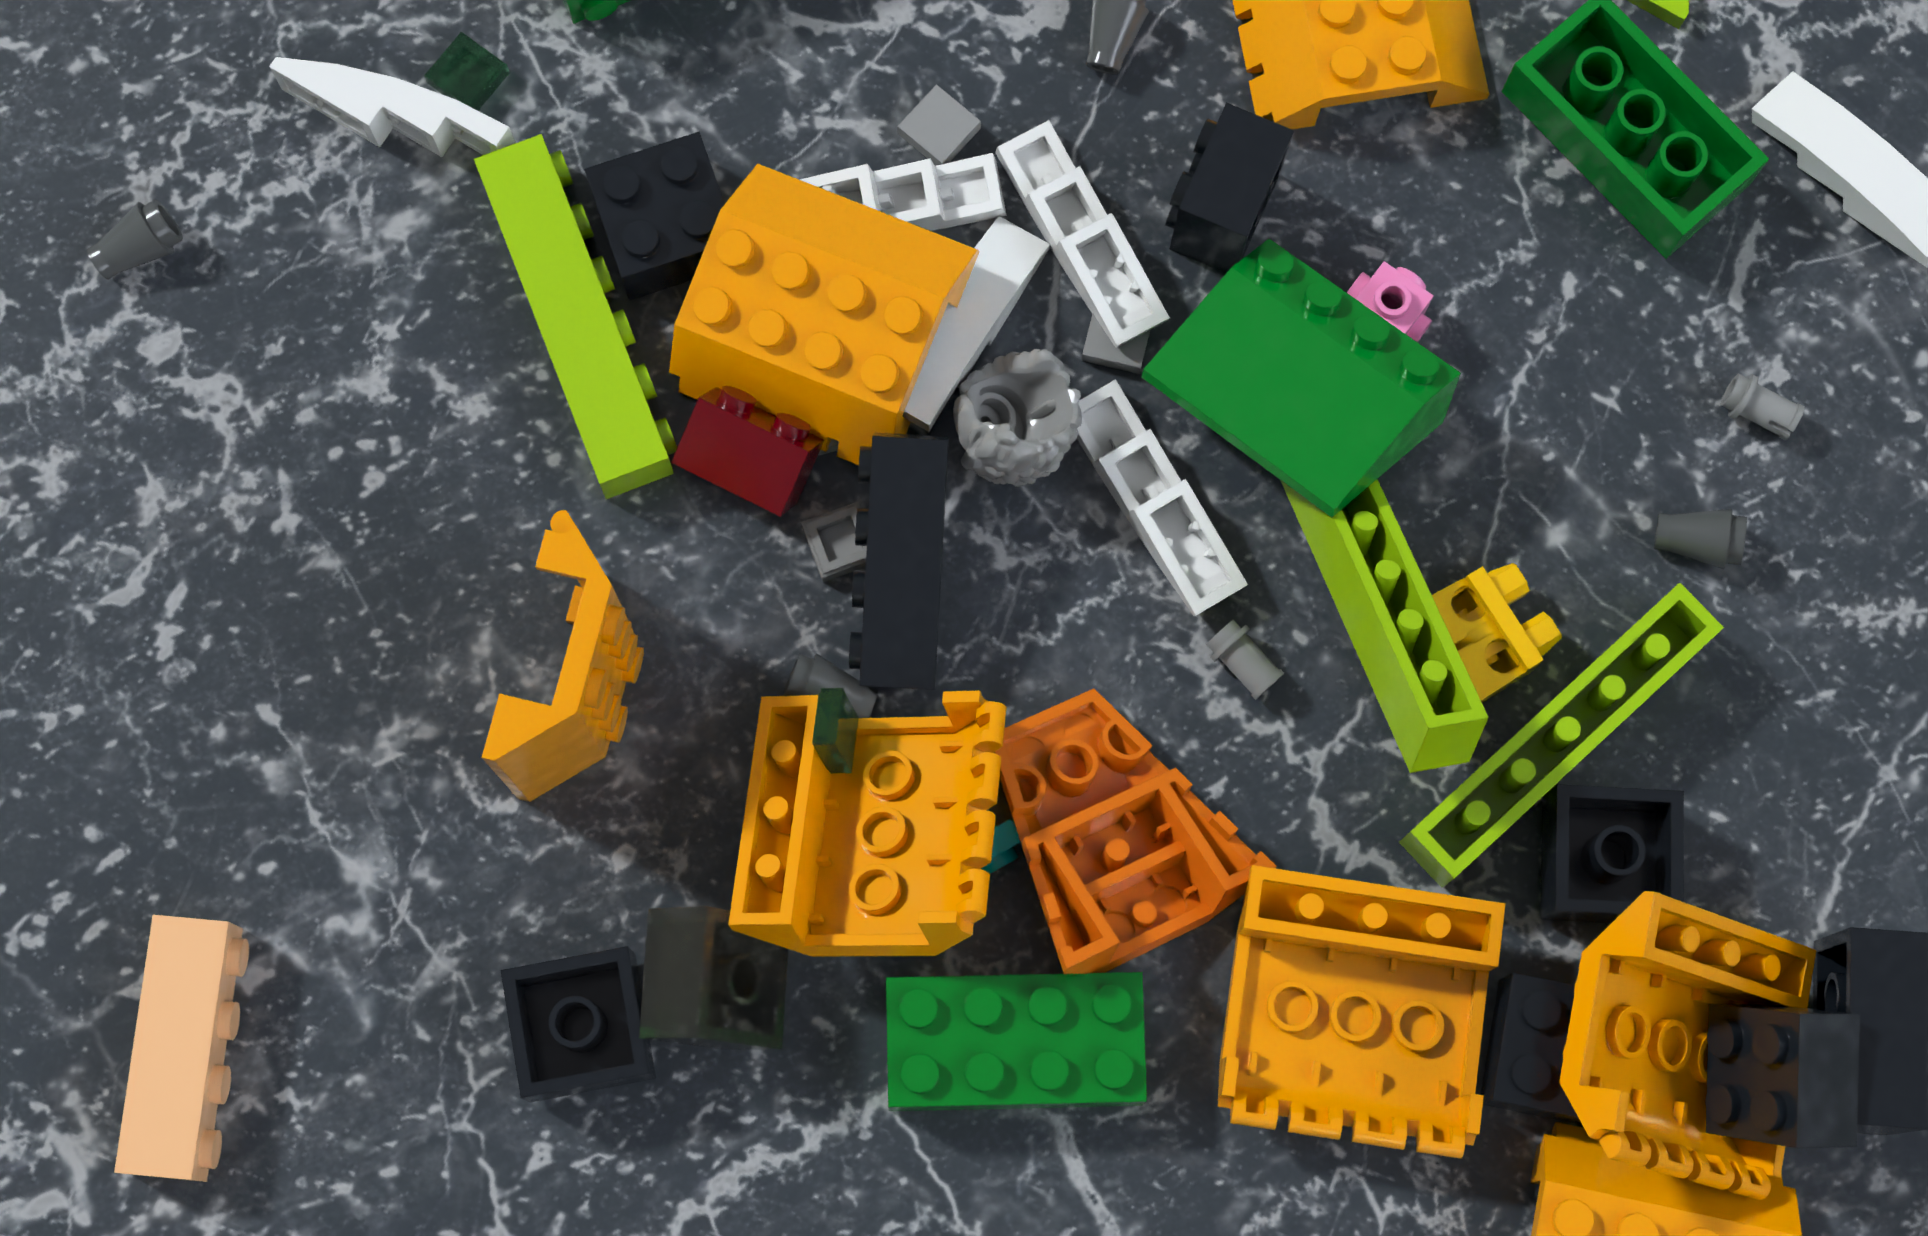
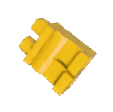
(1488, 633)

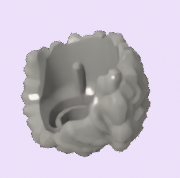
(1017, 417)

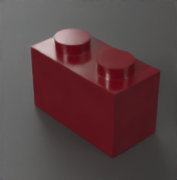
(748, 449)

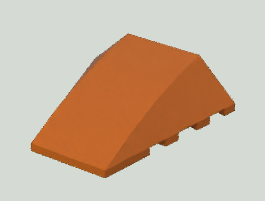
(1114, 836)

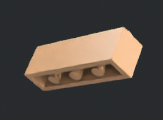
(181, 1049)

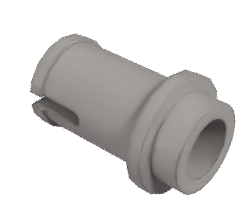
(1761, 406)
(1244, 658)

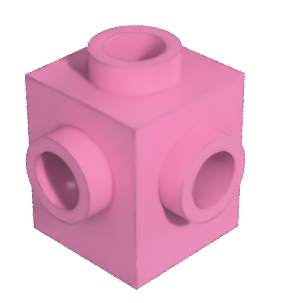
(1396, 297)

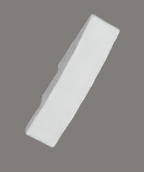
(378, 103)
(1852, 160)
(923, 192)
(1082, 234)
(996, 282)
(1156, 500)

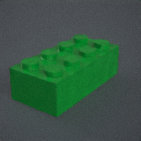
(1633, 124)
(1015, 1041)

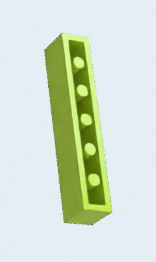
(575, 317)
(1395, 629)
(1561, 735)

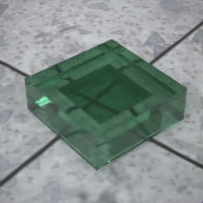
(467, 72)
(835, 730)

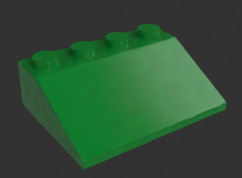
(1303, 377)

